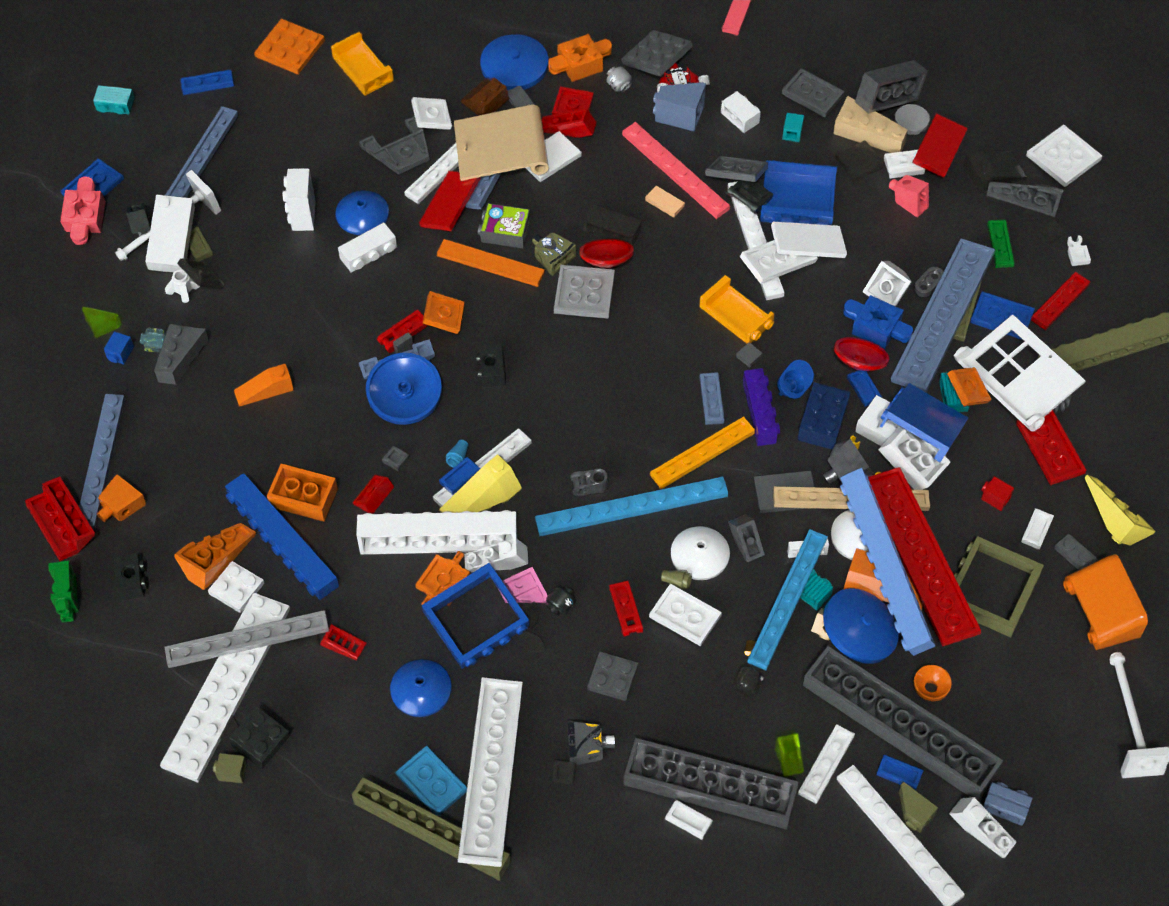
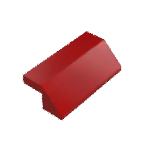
(60, 519)

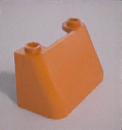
(1108, 602)

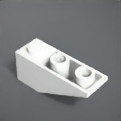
(501, 556)
(982, 826)

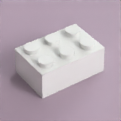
(299, 199)
(913, 457)

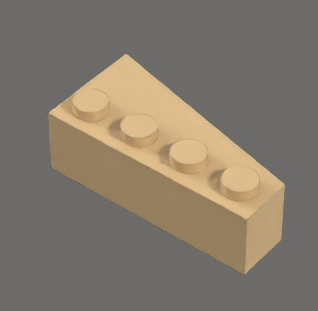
(873, 127)

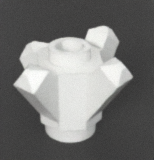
(181, 284)

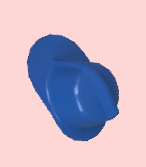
(795, 379)

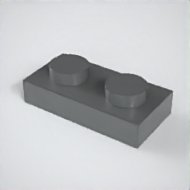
(1075, 552)

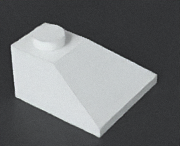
(888, 283)

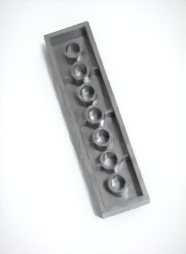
(710, 783)

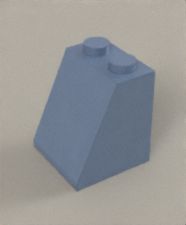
(680, 105)

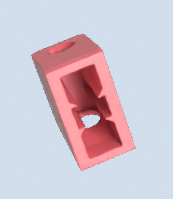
(911, 194)

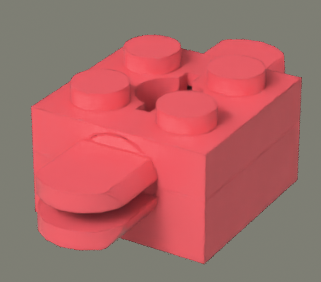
(90, 210)

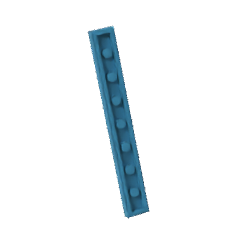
(787, 600)

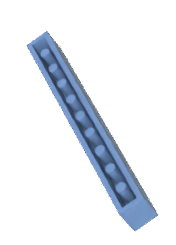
(887, 562)

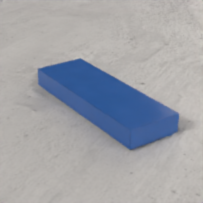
(207, 82)

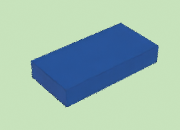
(863, 386)
(459, 475)
(899, 772)

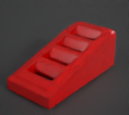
(339, 633)

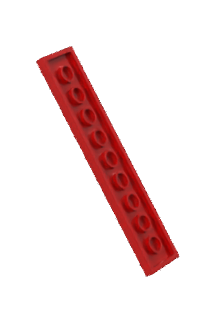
(923, 559)

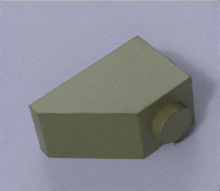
(915, 808)

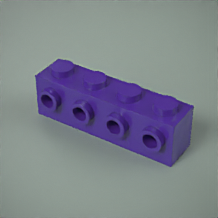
(760, 407)

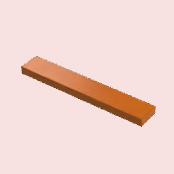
(490, 262)

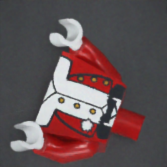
(681, 76)

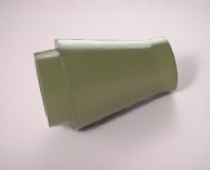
(678, 578)

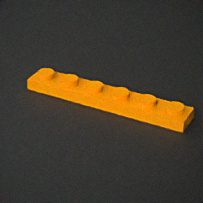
(702, 452)

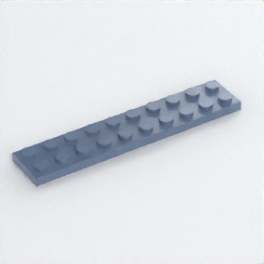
(943, 315)

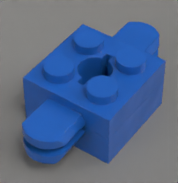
(871, 328)

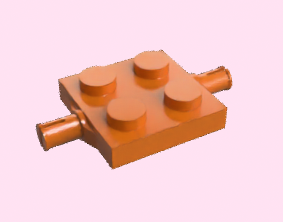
(441, 575)

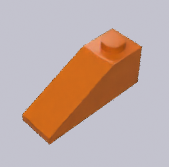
(265, 385)

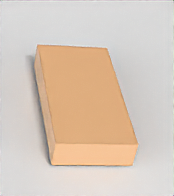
(665, 201)

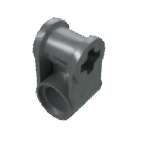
(588, 482)

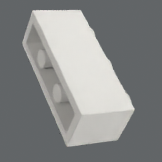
(367, 247)

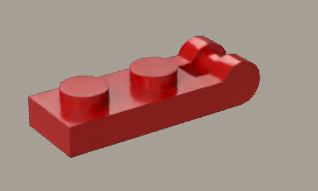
(411, 324)
(625, 608)

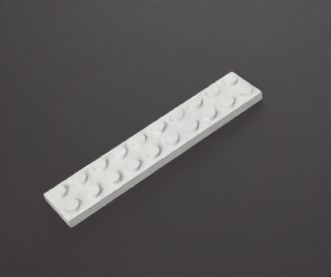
(220, 695)
(490, 773)

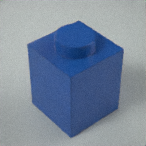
(118, 348)

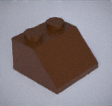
(486, 97)

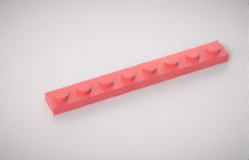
(676, 170)

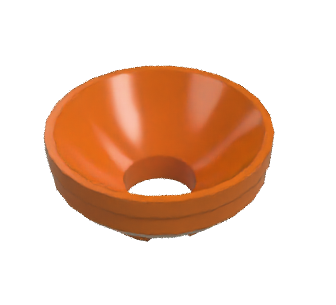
(935, 675)

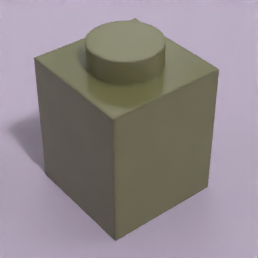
(230, 768)

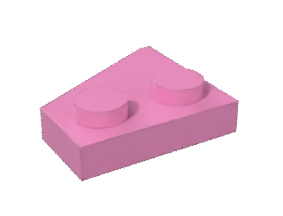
(525, 587)

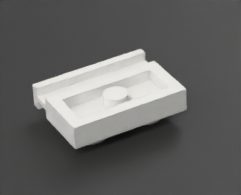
(901, 164)

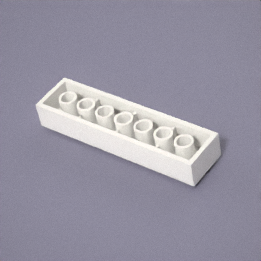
(433, 531)

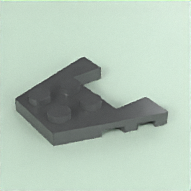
(400, 154)

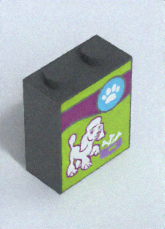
(504, 225)

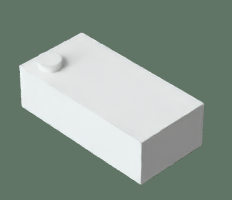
(169, 233)

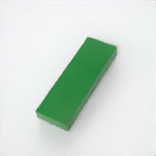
(1001, 243)

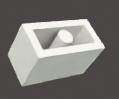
(740, 112)

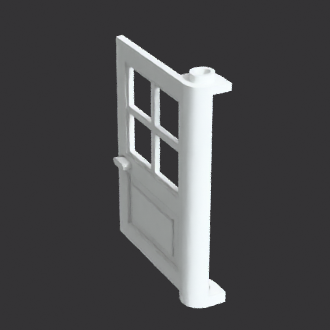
(1036, 388)

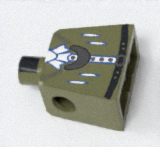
(553, 251)

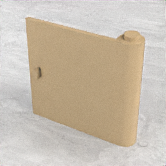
(501, 142)

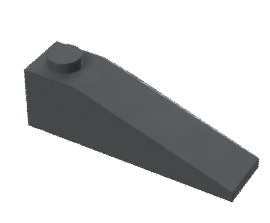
(1031, 196)

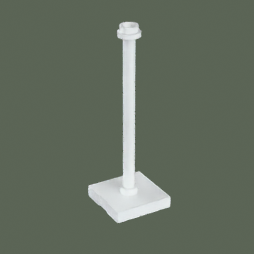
(202, 193)
(1140, 761)

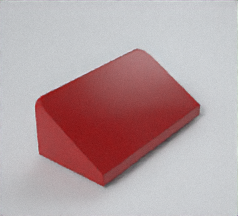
(374, 494)

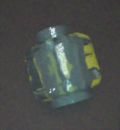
(152, 339)

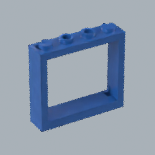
(458, 590)

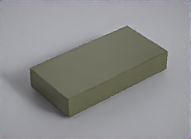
(198, 245)

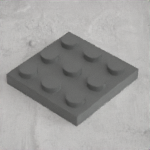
(656, 52)

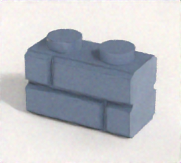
(1007, 803)

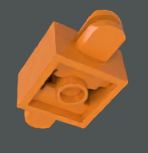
(580, 57)

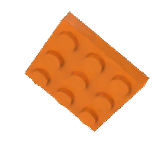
(289, 46)

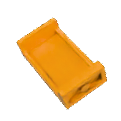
(361, 64)
(735, 311)

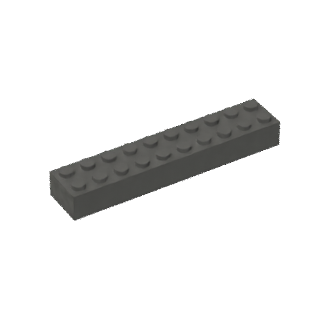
(902, 723)

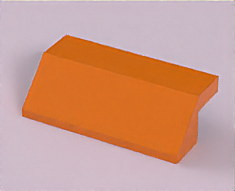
(862, 576)

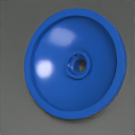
(360, 219)
(422, 698)

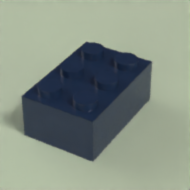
(823, 415)

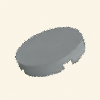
(912, 118)

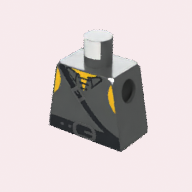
(587, 742)

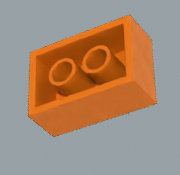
(302, 492)

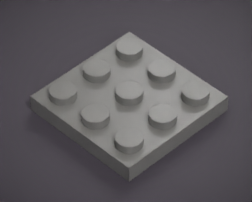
(584, 291)

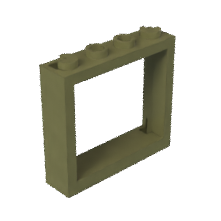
(1034, 568)

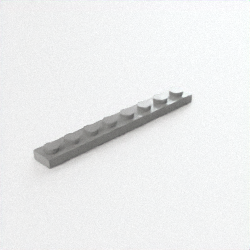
(246, 639)

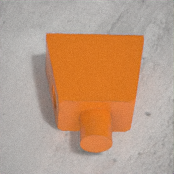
(119, 500)

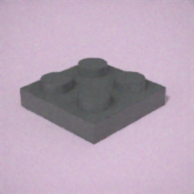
(612, 676)

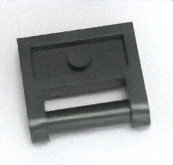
(750, 194)

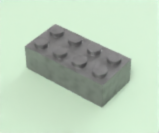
(891, 86)

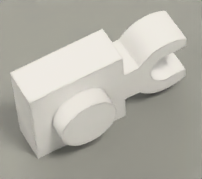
(1078, 254)

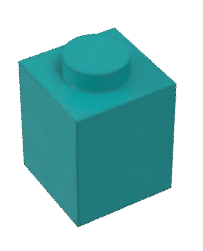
(793, 127)

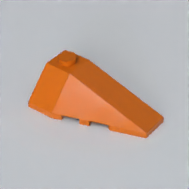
(208, 559)

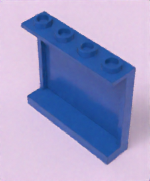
(799, 193)
(925, 418)

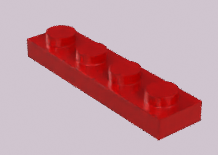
(1060, 301)

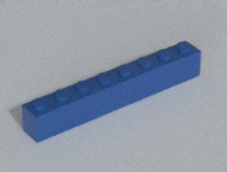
(281, 536)

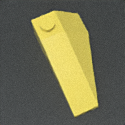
(488, 487)
(1120, 522)

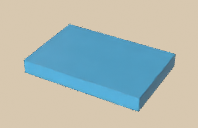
(431, 781)

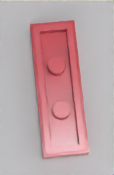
(736, 16)

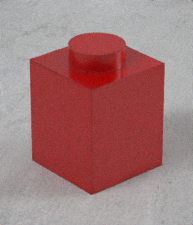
(997, 493)

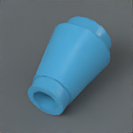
(457, 453)

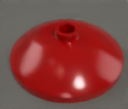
(606, 252)
(861, 354)

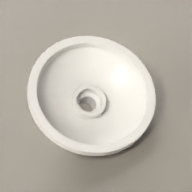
(846, 535)
(700, 562)

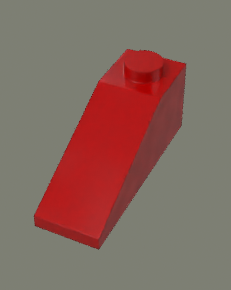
(572, 124)

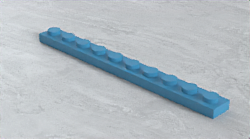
(631, 506)

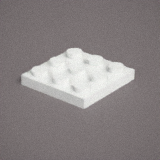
(1064, 155)

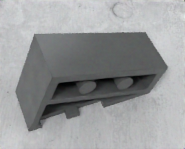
(178, 351)

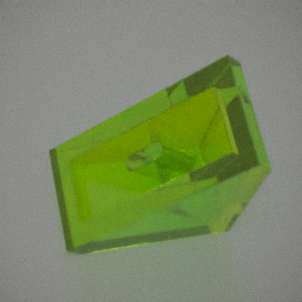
(101, 321)
(789, 754)

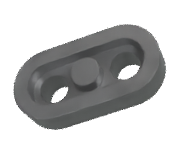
(927, 282)

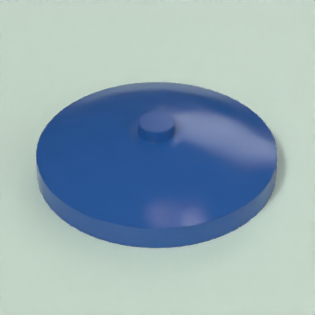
(515, 61)
(403, 388)
(860, 626)

